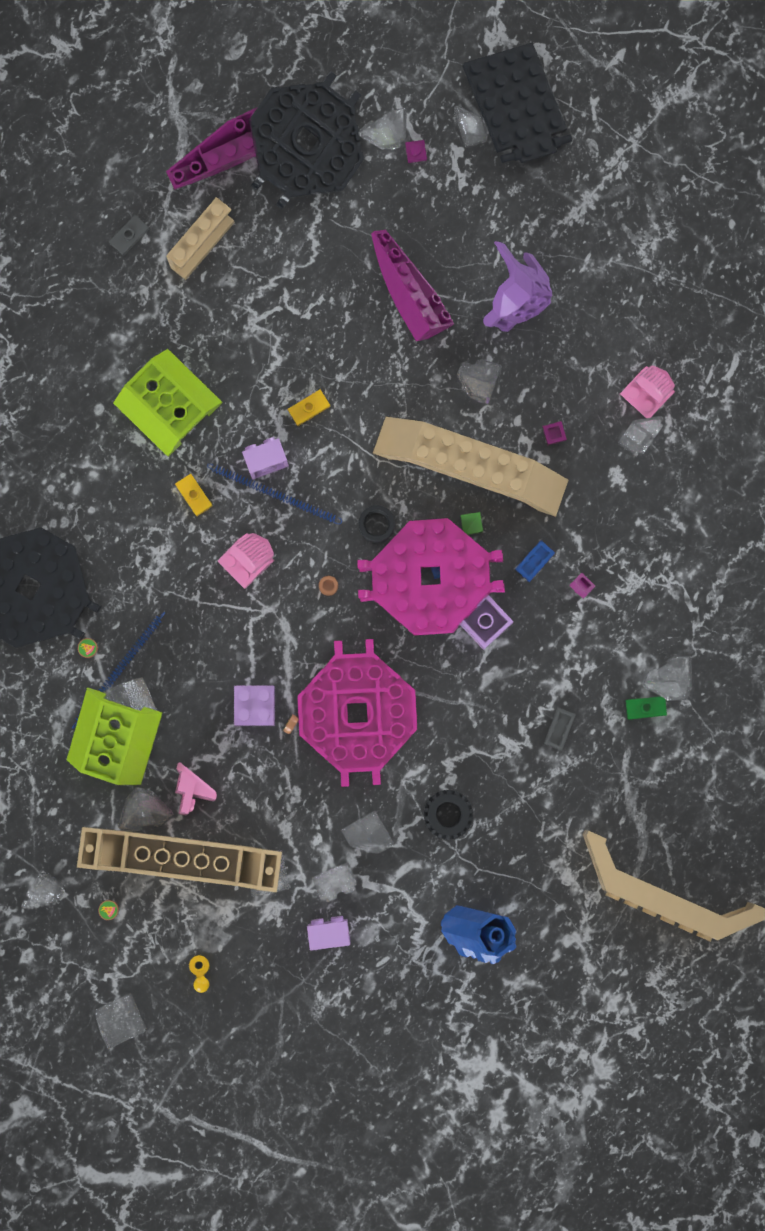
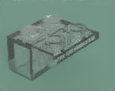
(638, 435)
(131, 694)
(335, 881)
(119, 1021)

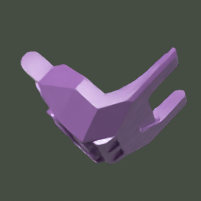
(521, 295)

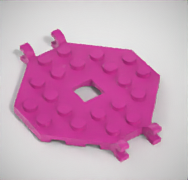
(431, 607)
(325, 712)

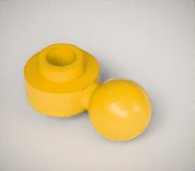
(201, 983)

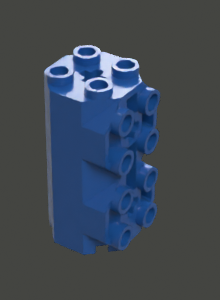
(479, 933)

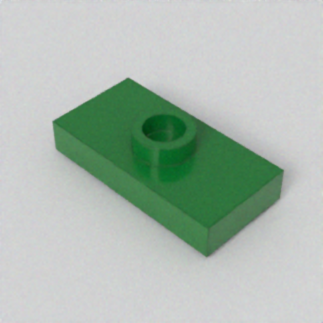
(646, 707)

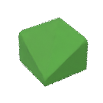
(472, 523)

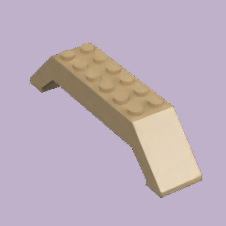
(472, 462)
(179, 858)
(661, 902)

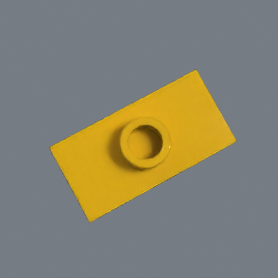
(308, 407)
(193, 494)

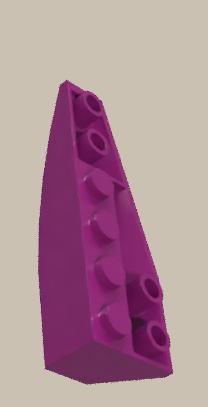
(218, 152)
(410, 291)

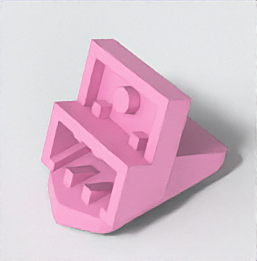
(649, 390)
(247, 558)
(191, 786)

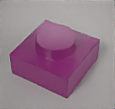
(416, 151)
(554, 433)
(582, 585)

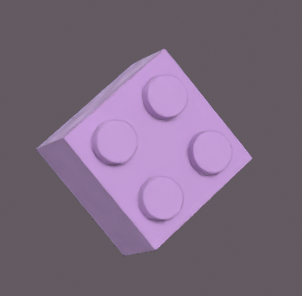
(265, 458)
(486, 622)
(254, 705)
(328, 933)

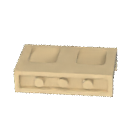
(200, 238)

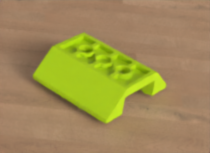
(155, 409)
(124, 746)

